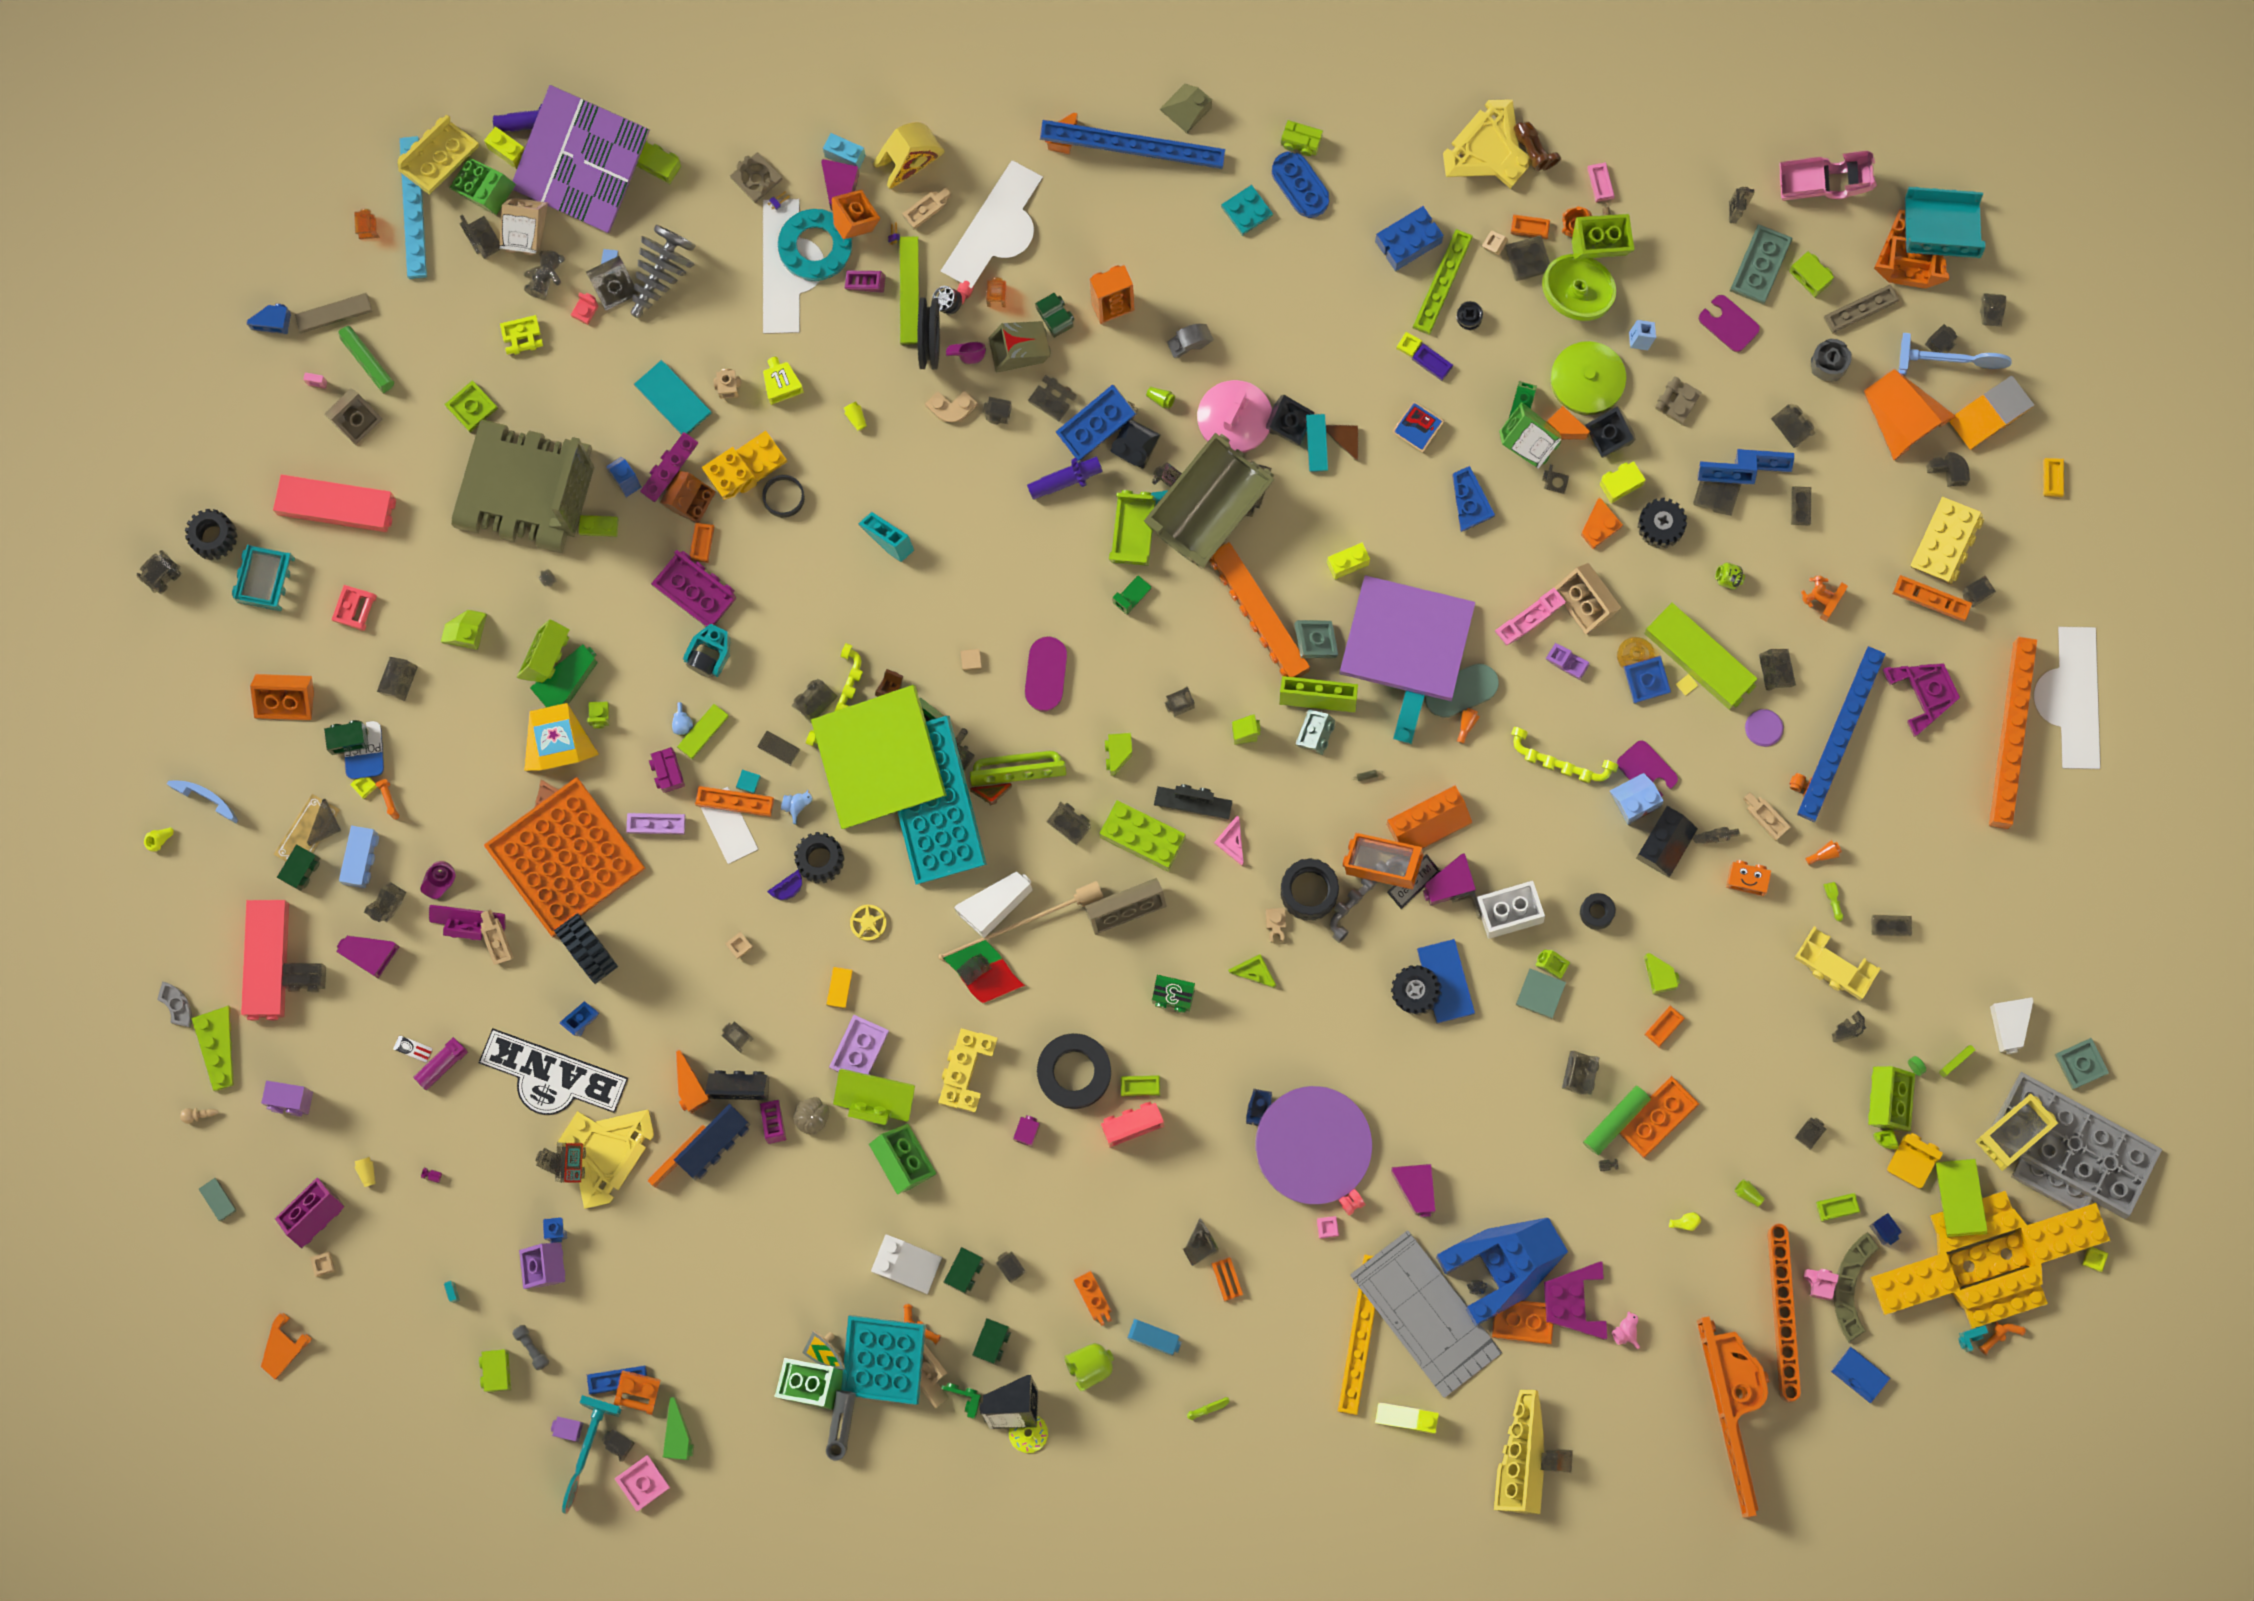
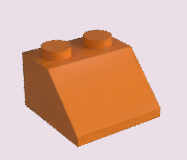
(853, 214)

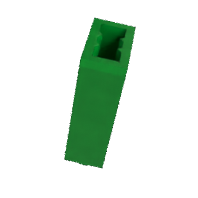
(567, 678)

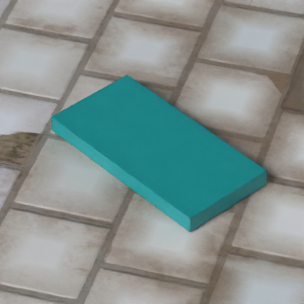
(672, 398)

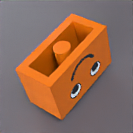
(1748, 878)

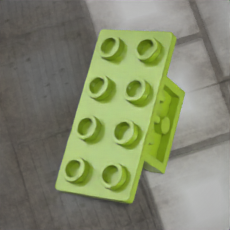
(873, 1097)

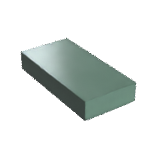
(217, 1199)

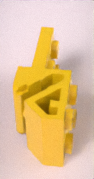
(744, 467)

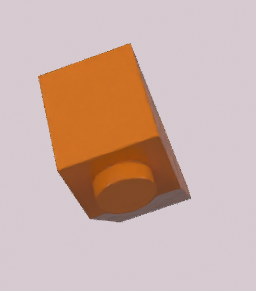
(689, 1087)

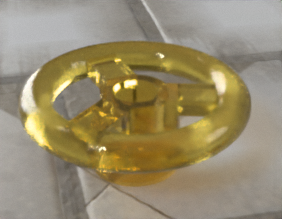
(1637, 648)

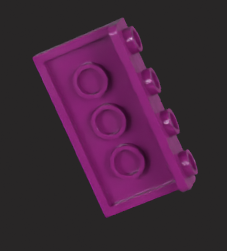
(694, 589)

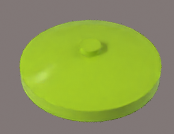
(1579, 287)
(1588, 378)

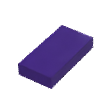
(1432, 362)

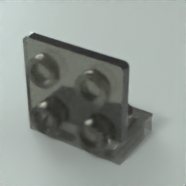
(481, 236)

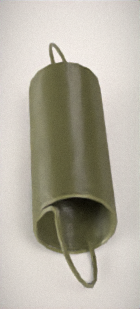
(1367, 775)

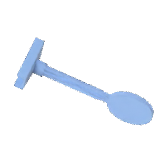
(1983, 360)

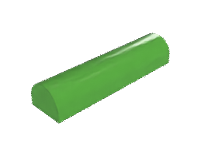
(366, 359)
(1617, 1120)

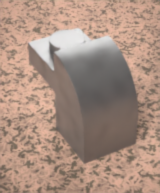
(1188, 338)

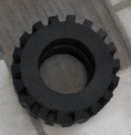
(220, 545)
(819, 873)

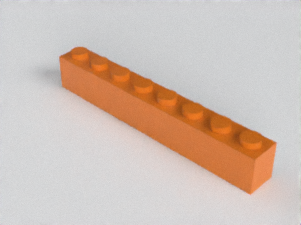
(1259, 611)

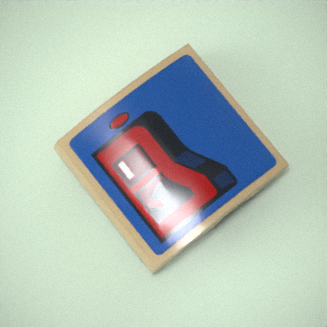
(1418, 426)

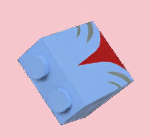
(1637, 798)

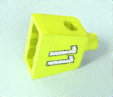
(781, 381)

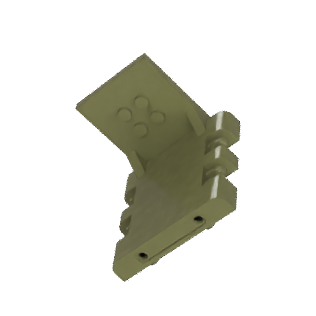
(524, 486)

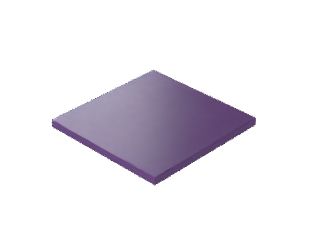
(1407, 638)

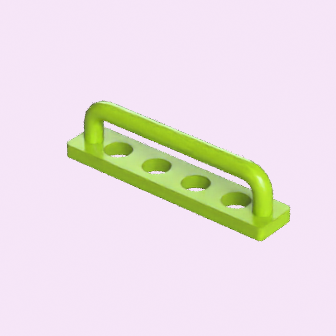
(1055, 769)

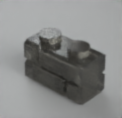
(304, 976)

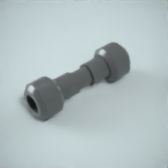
(522, 1334)

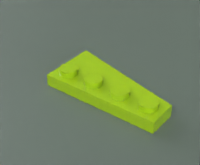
(214, 1038)

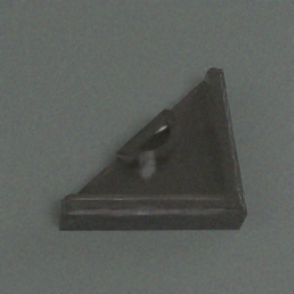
(324, 824)

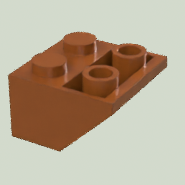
(688, 496)

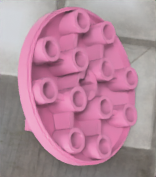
(1237, 412)

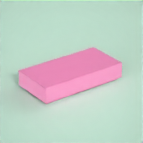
(1600, 182)

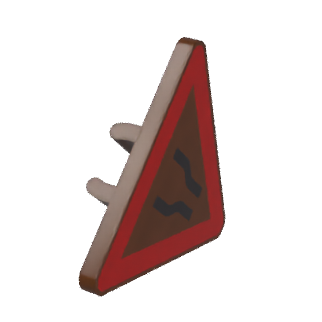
(991, 793)

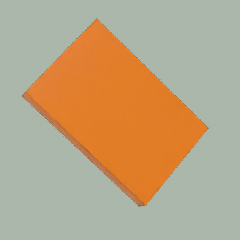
(1523, 1323)

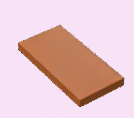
(1659, 1117)

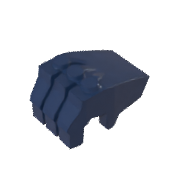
(1257, 1106)

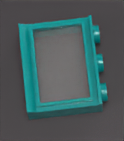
(262, 577)

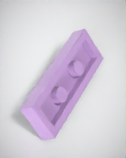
(655, 823)

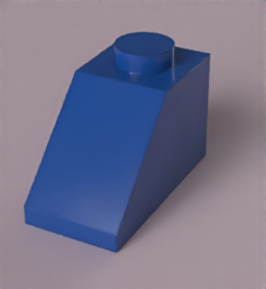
(271, 319)

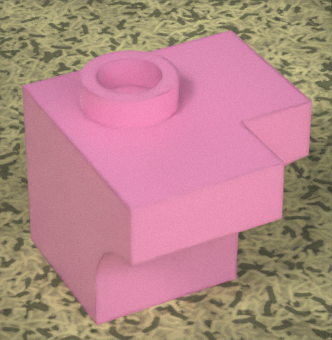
(1821, 1282)

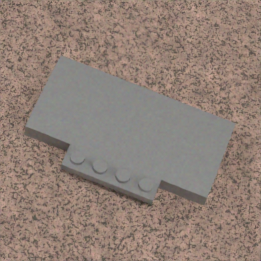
(2081, 1155)

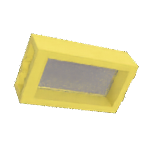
(2017, 1131)

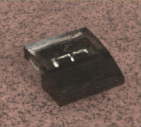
(1717, 496)

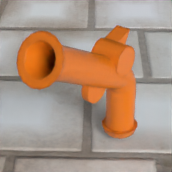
(908, 1318)
(1999, 1335)

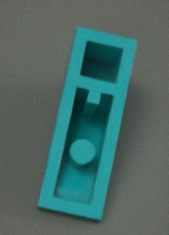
(887, 536)

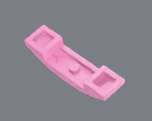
(1530, 617)

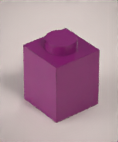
(1026, 1130)

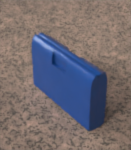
(1860, 1375)

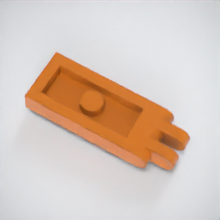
(1093, 1297)

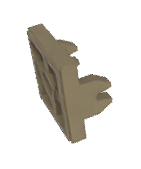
(764, 187)

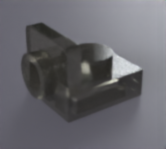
(1167, 474)
(1810, 1132)

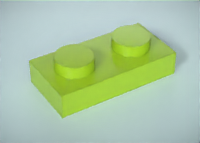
(598, 525)

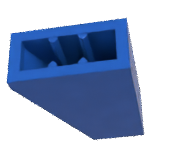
(624, 476)

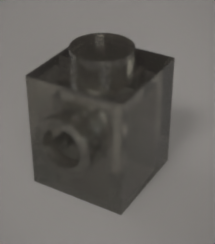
(1942, 340)
(997, 410)

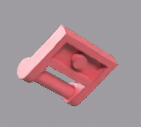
(348, 605)

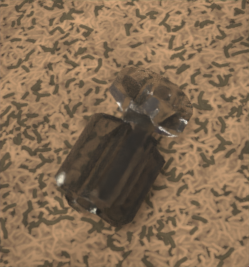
(1606, 1165)

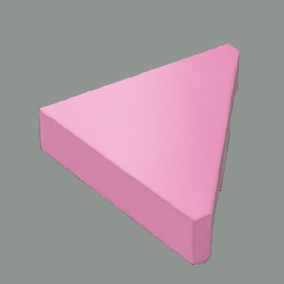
(1231, 841)

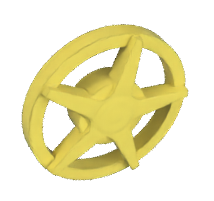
(868, 922)

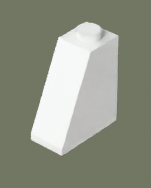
(2011, 1023)

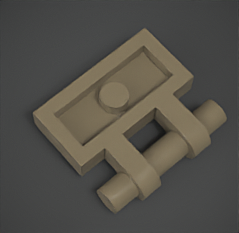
(1683, 403)

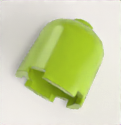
(1089, 1365)

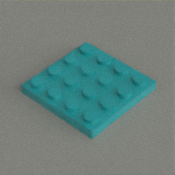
(883, 1359)

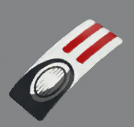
(412, 1048)

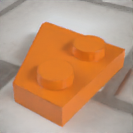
(1600, 525)

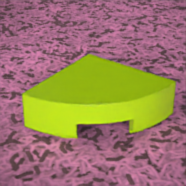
(1886, 1139)

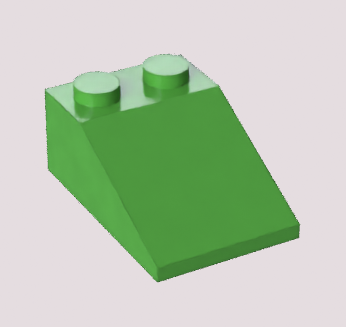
(809, 1383)

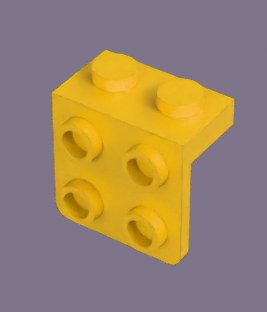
(1914, 1160)

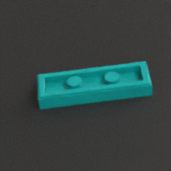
(1317, 442)

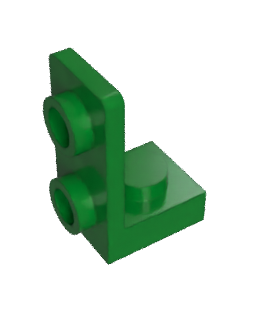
(1525, 394)
(1131, 595)
(971, 1406)

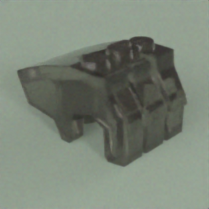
(1993, 309)
(1847, 1030)

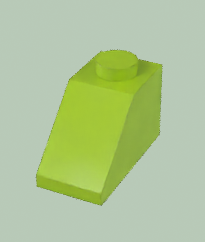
(1661, 974)

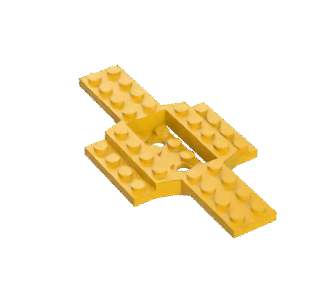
(2002, 1295)

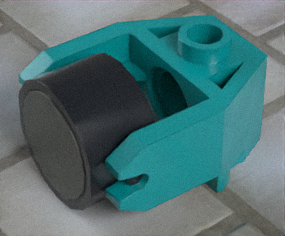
(703, 663)

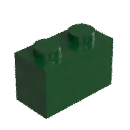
(346, 737)
(299, 868)
(964, 1270)
(991, 1341)

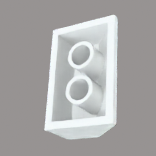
(1511, 909)

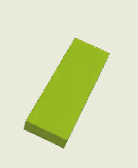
(703, 731)

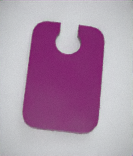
(1732, 327)
(1643, 759)

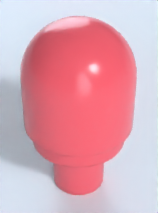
(965, 290)

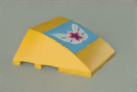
(556, 739)

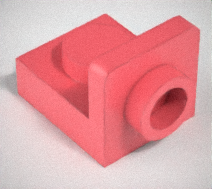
(585, 308)

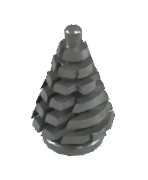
(661, 262)

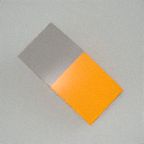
(1991, 412)

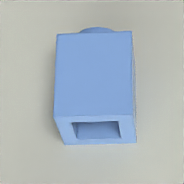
(1642, 335)

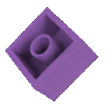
(287, 1097)

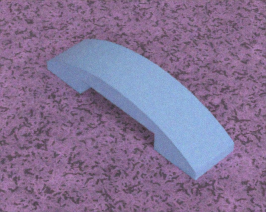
(186, 787)

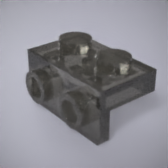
(1793, 425)
(1777, 669)
(397, 678)
(814, 700)
(1069, 823)
(1580, 1073)

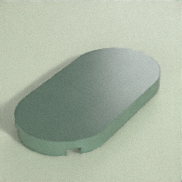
(1473, 686)

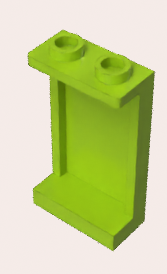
(1131, 534)

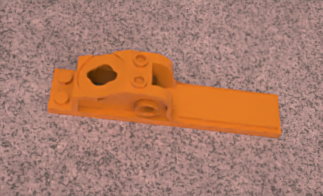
(1726, 1376)

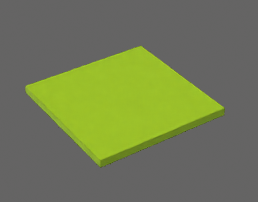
(878, 757)

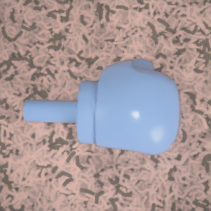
(681, 722)

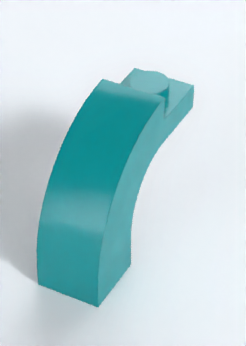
(1408, 717)

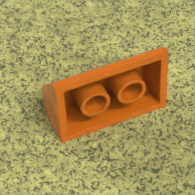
(282, 696)

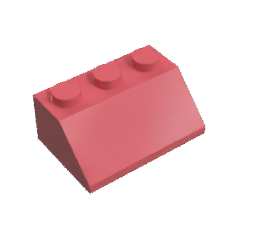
(1132, 1124)

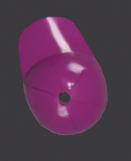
(968, 352)
(437, 882)

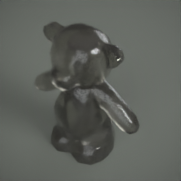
(543, 274)

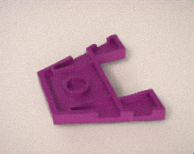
(1932, 687)
(1567, 1301)

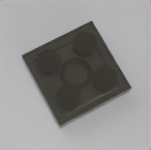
(1527, 258)

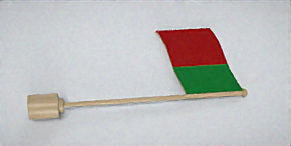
(1000, 978)

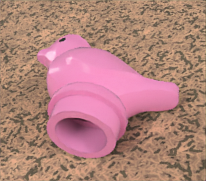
(1627, 1331)

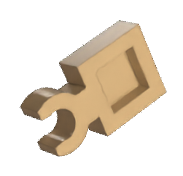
(1275, 920)

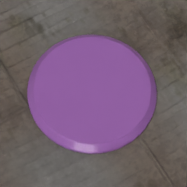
(1764, 727)

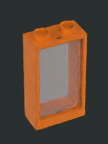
(1383, 860)

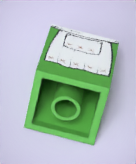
(1529, 436)

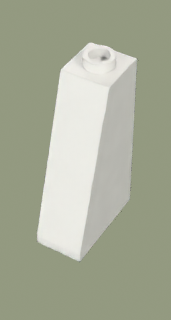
(994, 903)

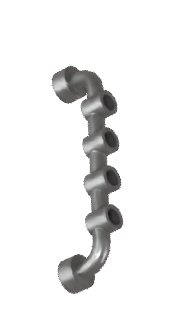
(1342, 909)

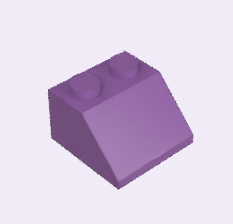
(542, 1265)

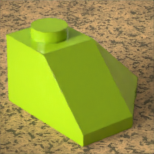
(465, 630)

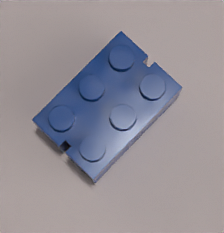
(1409, 238)

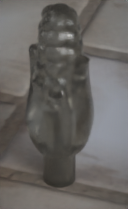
(1717, 835)

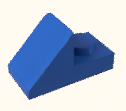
(579, 1019)

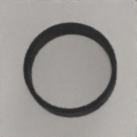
(783, 514)

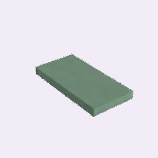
(1761, 264)

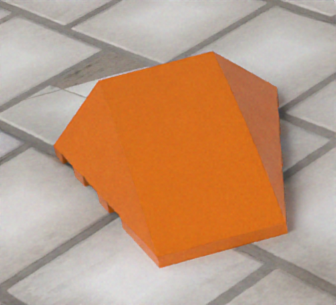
(1908, 268)
(1904, 411)

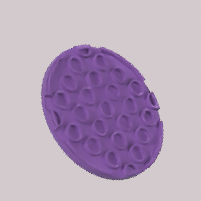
(1313, 1145)

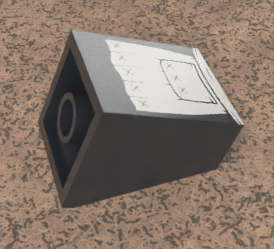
(1012, 1405)

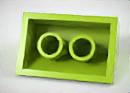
(1602, 236)
(544, 652)
(1891, 1098)

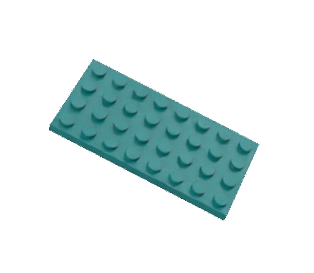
(944, 831)

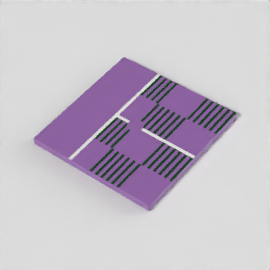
(580, 158)

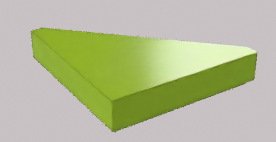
(1254, 970)

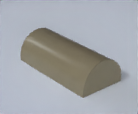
(1126, 906)

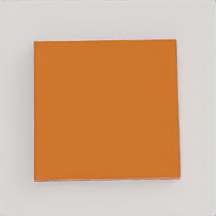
(564, 856)

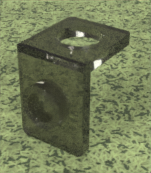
(1548, 477)
(1472, 895)

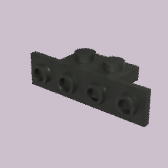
(1193, 800)

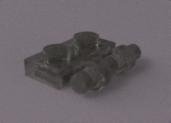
(1048, 402)

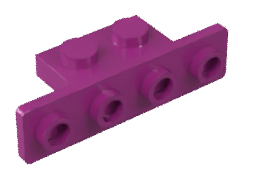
(668, 468)
(460, 921)

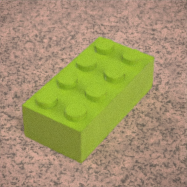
(1142, 835)

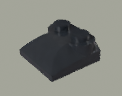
(1288, 420)
(1611, 432)
(1135, 443)

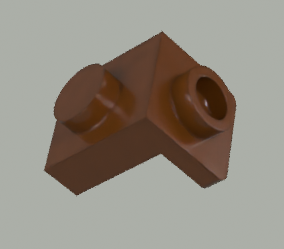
(891, 682)

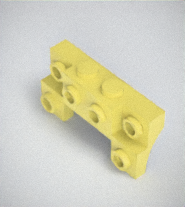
(1834, 969)
(961, 1067)

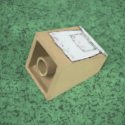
(522, 225)

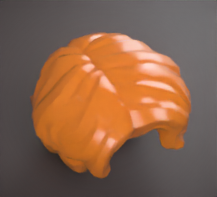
(1569, 219)

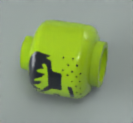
(1729, 575)

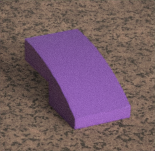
(1567, 661)

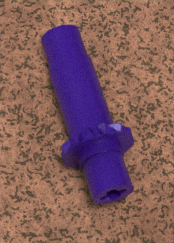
(516, 121)
(1066, 477)

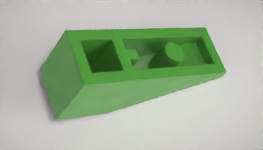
(677, 1437)

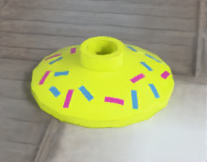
(1032, 1443)

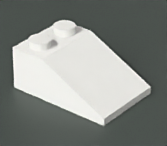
(906, 1264)

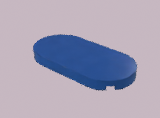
(1300, 184)

